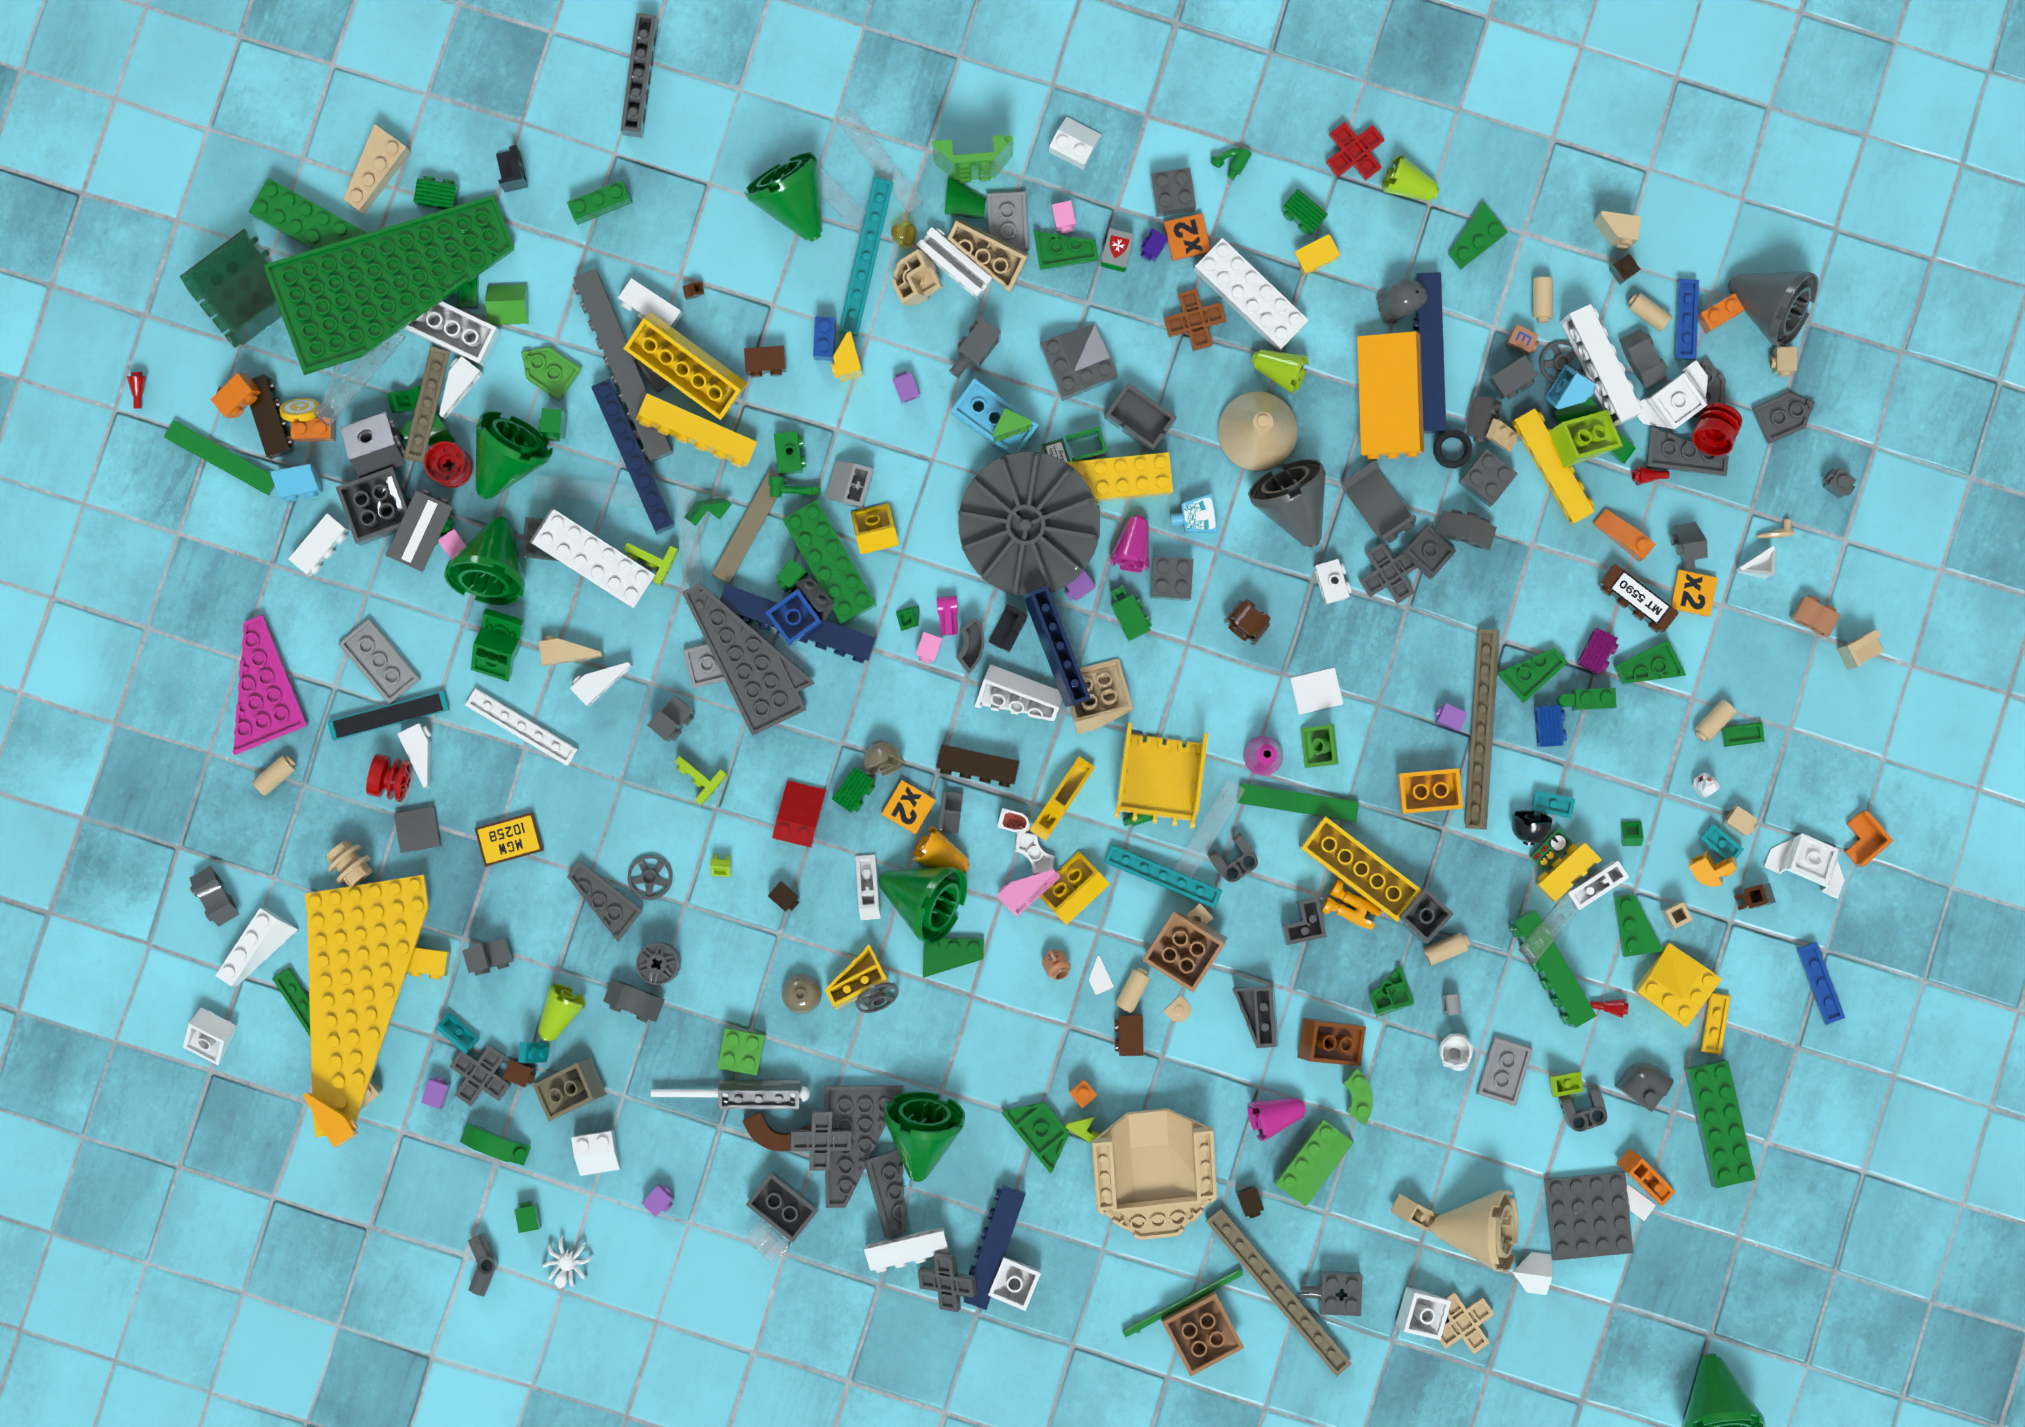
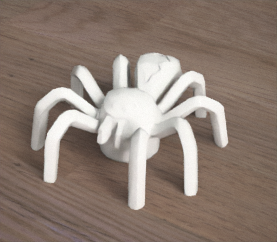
(566, 1262)

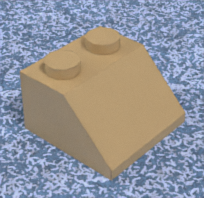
(1619, 228)

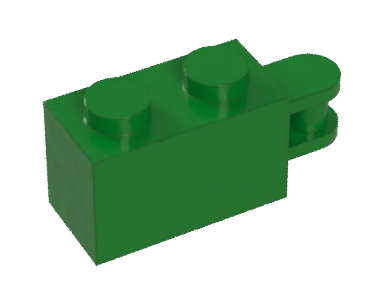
(1129, 614)
(1589, 699)

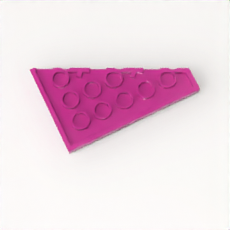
(265, 697)

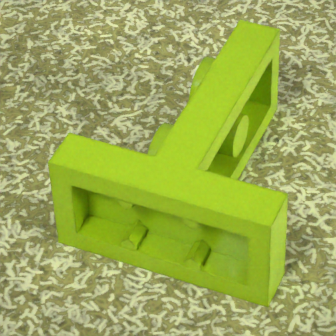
(653, 561)
(700, 780)

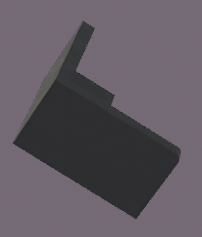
(511, 170)
(1008, 628)

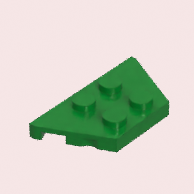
(1040, 1131)

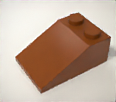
(1331, 1042)

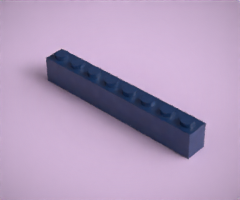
(1430, 327)
(632, 456)
(826, 635)

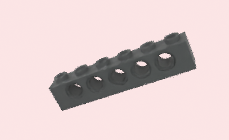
(639, 75)

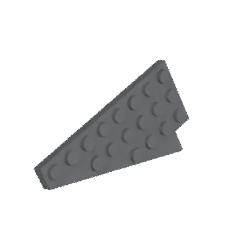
(756, 672)

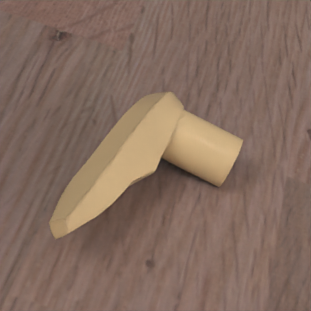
(1779, 533)

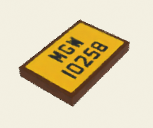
(509, 839)

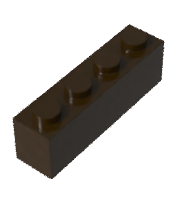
(268, 419)
(977, 764)

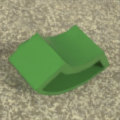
(1360, 1096)

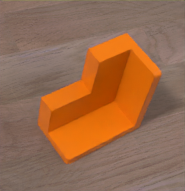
(1871, 838)

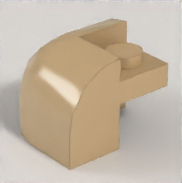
(915, 278)

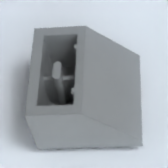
(849, 484)

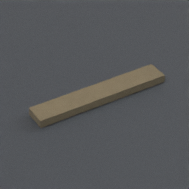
(426, 404)
(746, 532)

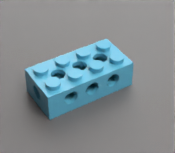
(979, 421)

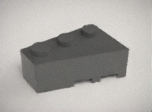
(1259, 1011)

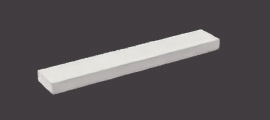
(521, 727)

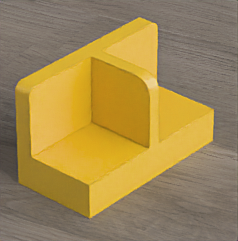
(1317, 254)

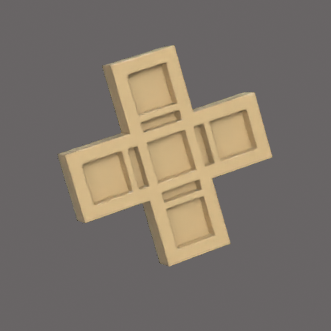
(1465, 1323)

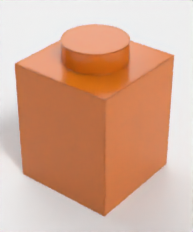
(1083, 1093)

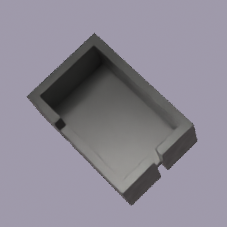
(1140, 417)

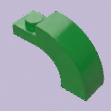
(494, 1145)

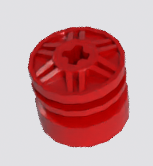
(1717, 429)
(440, 458)
(392, 778)

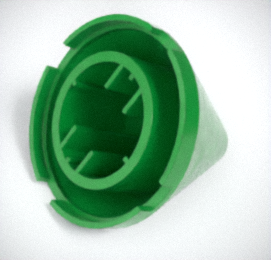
(791, 195)
(506, 452)
(488, 566)
(926, 899)
(922, 1129)
(1720, 1399)

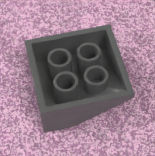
(1078, 361)
(373, 505)

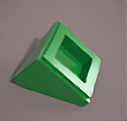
(908, 617)

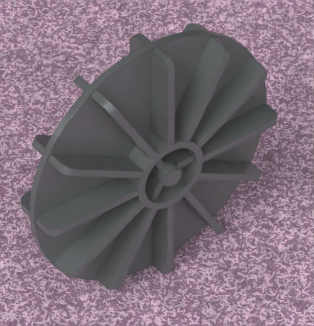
(1029, 523)

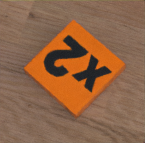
(1187, 237)

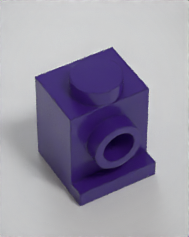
(1153, 246)

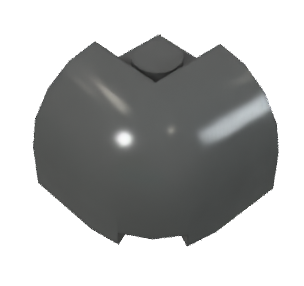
(1645, 1084)

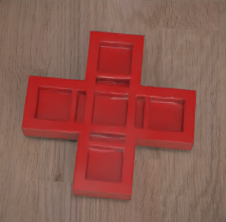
(1355, 151)

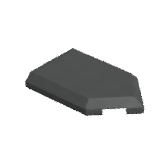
(1715, 385)
(1782, 416)

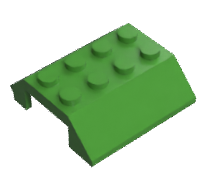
(975, 165)

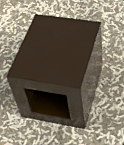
(1624, 269)
(784, 897)
(1250, 1201)

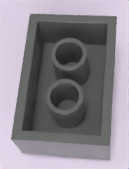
(782, 1206)

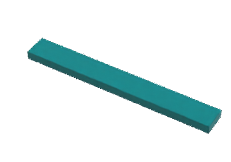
(866, 256)

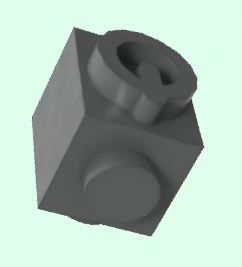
(1839, 483)

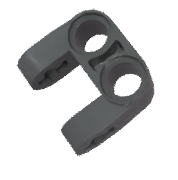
(1245, 849)
(1585, 1114)

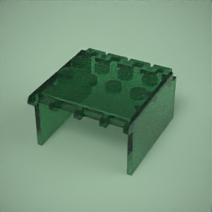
(234, 289)

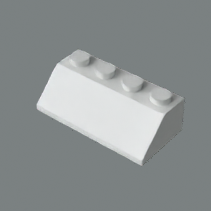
(905, 1249)

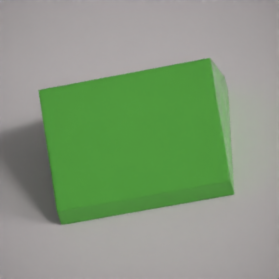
(507, 304)
(1010, 425)
(1319, 746)

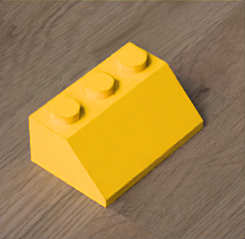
(1075, 888)

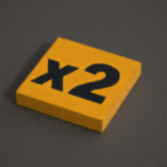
(1694, 593)
(908, 807)

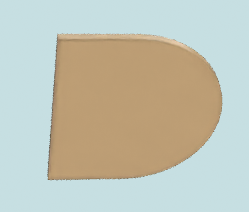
(1178, 1010)

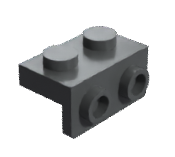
(815, 597)

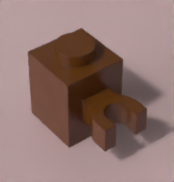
(1756, 896)
(519, 1073)

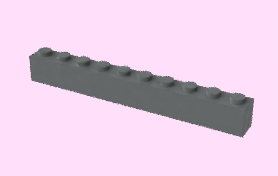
(622, 363)

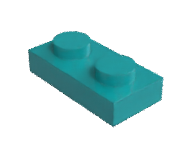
(1553, 804)
(1721, 843)
(457, 1033)
(533, 1052)

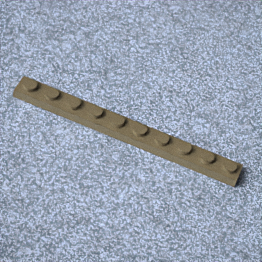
(1482, 729)
(1278, 1292)

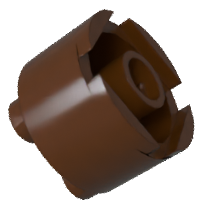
(1247, 621)

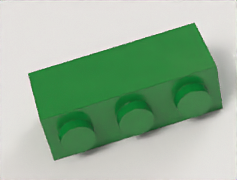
(599, 202)

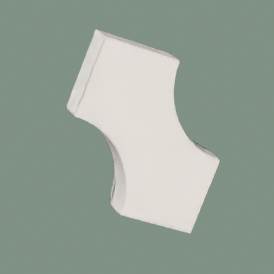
(1028, 845)

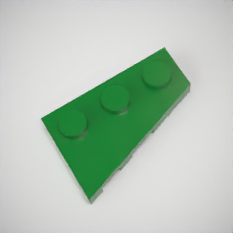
(1477, 237)
(1063, 251)
(1652, 664)
(1532, 674)
(1633, 927)
(950, 954)

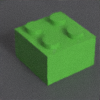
(741, 1051)

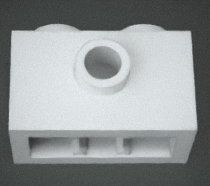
(1332, 581)

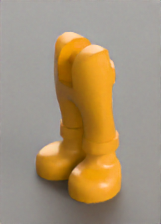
(1354, 916)

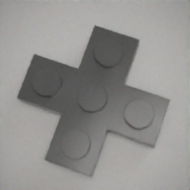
(1388, 574)
(480, 1075)
(820, 1140)
(947, 1282)

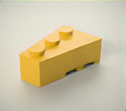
(1567, 870)
(856, 979)

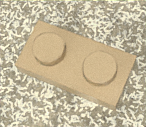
(1502, 435)

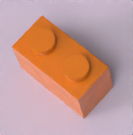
(1720, 313)
(236, 395)
(312, 431)

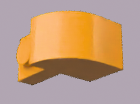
(1710, 874)

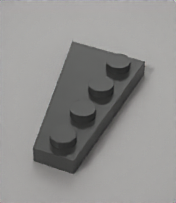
(1677, 454)
(607, 902)
(886, 1184)

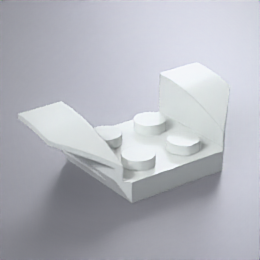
(1677, 399)
(1809, 860)

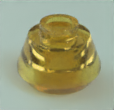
(903, 233)

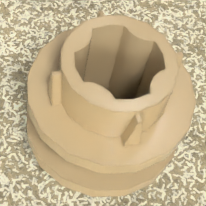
(349, 863)

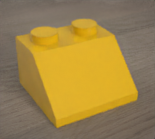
(846, 361)
(874, 528)

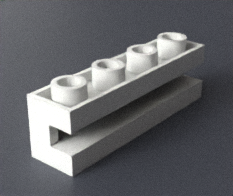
(954, 262)

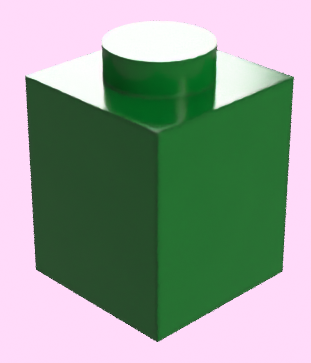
(527, 1217)

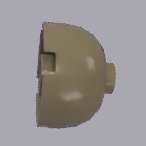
(883, 758)
(801, 993)

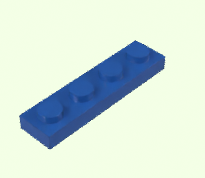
(1687, 319)
(1820, 983)

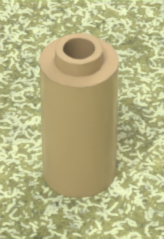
(1542, 299)
(1649, 311)
(1715, 721)
(274, 775)
(1446, 948)
(1133, 990)

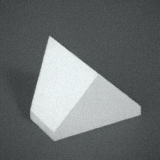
(1761, 565)
(1535, 1273)

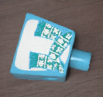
(1197, 516)

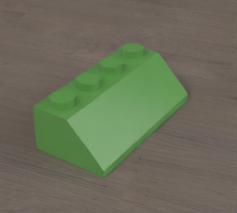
(1313, 1162)

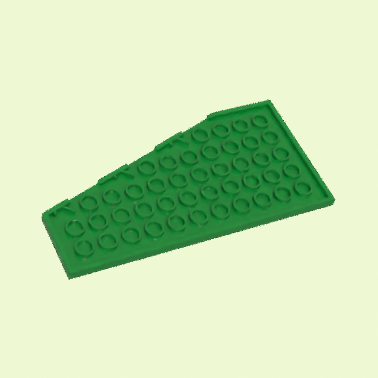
(371, 286)

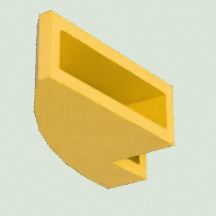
(1062, 798)

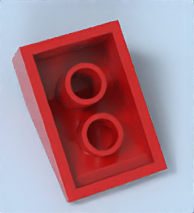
(799, 814)

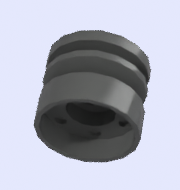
(669, 967)

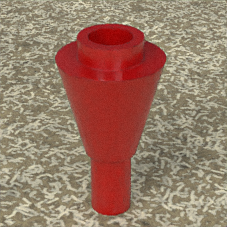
(137, 384)
(1644, 475)
(1614, 1007)

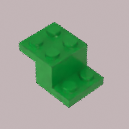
(497, 644)

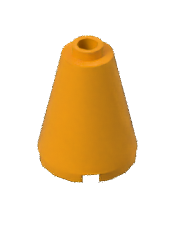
(939, 852)

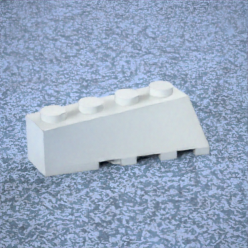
(1018, 694)
(256, 945)

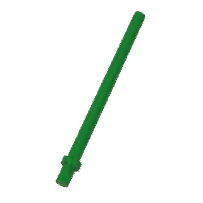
(1136, 1327)

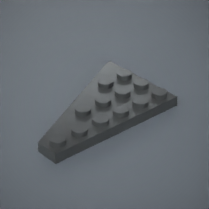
(862, 1112)

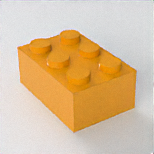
(1429, 791)

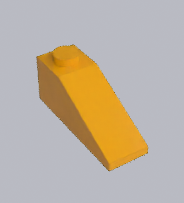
(335, 1124)

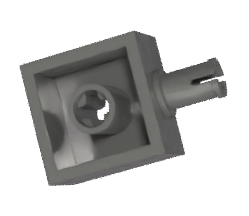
(976, 346)
(1329, 1284)

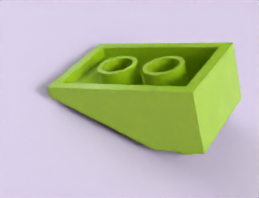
(1585, 438)

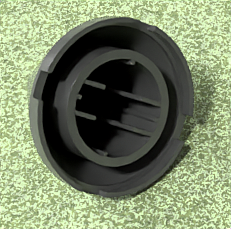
(1776, 301)
(1294, 499)

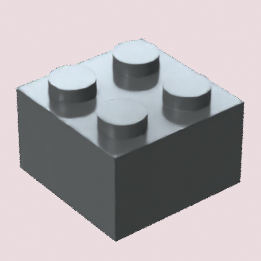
(1172, 192)
(1488, 478)
(1171, 578)

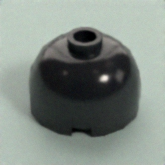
(1530, 827)

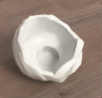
(1456, 1051)

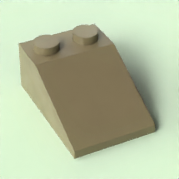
(569, 1089)

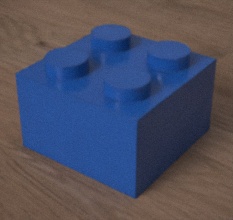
(793, 617)

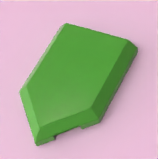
(550, 371)

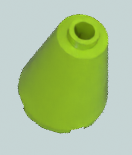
(1409, 181)
(1282, 368)
(559, 1011)

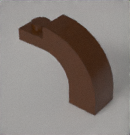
(765, 1136)

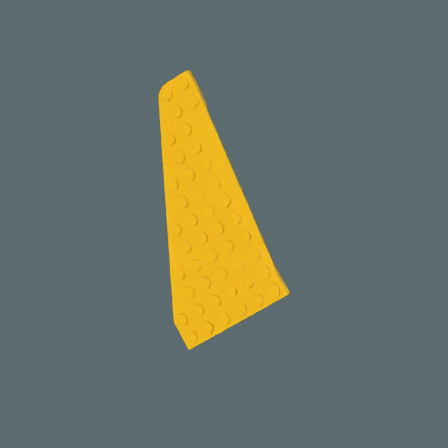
(357, 967)

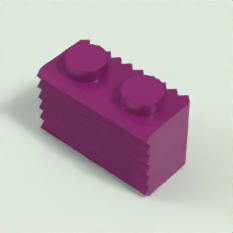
(1597, 651)

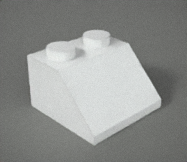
(1074, 143)
(209, 1036)
(596, 1152)
(1015, 1283)
(1423, 1313)

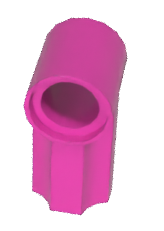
(947, 612)

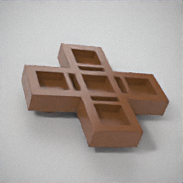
(1195, 320)

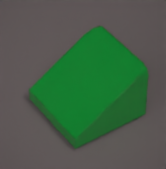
(1631, 833)

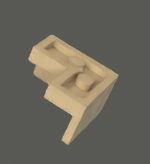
(1861, 649)

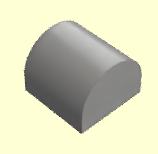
(1451, 1004)

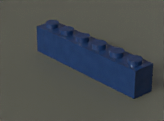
(1056, 646)
(995, 1243)

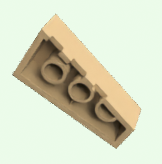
(375, 168)
(990, 253)

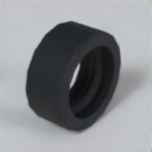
(1452, 434)

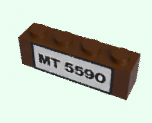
(1637, 598)

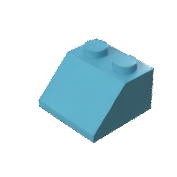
(1570, 388)
(297, 482)

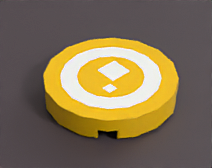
(299, 409)

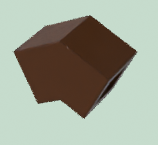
(693, 290)

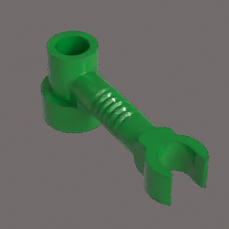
(777, 488)

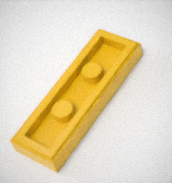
(1715, 1023)

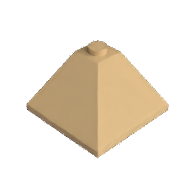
(1107, 694)

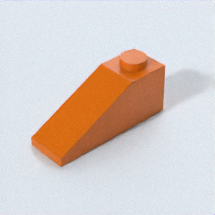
(1624, 535)
(1645, 1177)

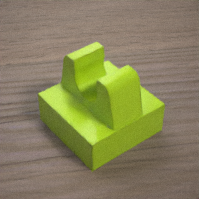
(720, 867)

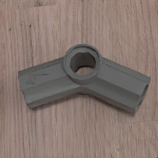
(482, 1276)

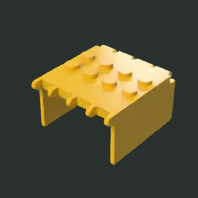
(1161, 778)

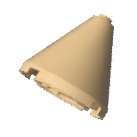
(1257, 431)
(1482, 1229)

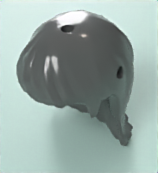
(1401, 299)

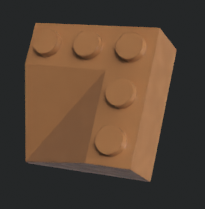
(1184, 950)
(1202, 1333)

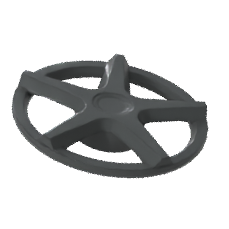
(1559, 361)
(650, 877)
(877, 997)

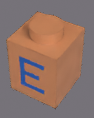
(1522, 340)

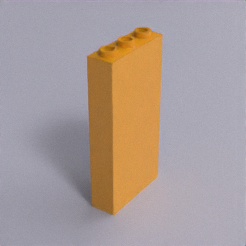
(1390, 395)

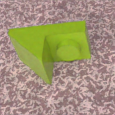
(1566, 1084)
(1080, 1128)

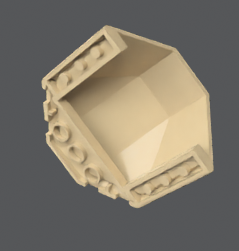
(1154, 1172)

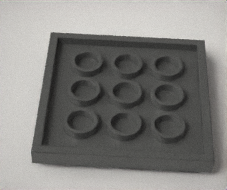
(1588, 1216)

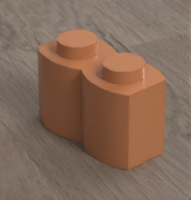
(1815, 616)

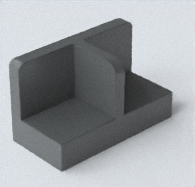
(950, 812)

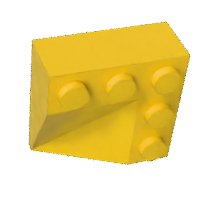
(1677, 985)

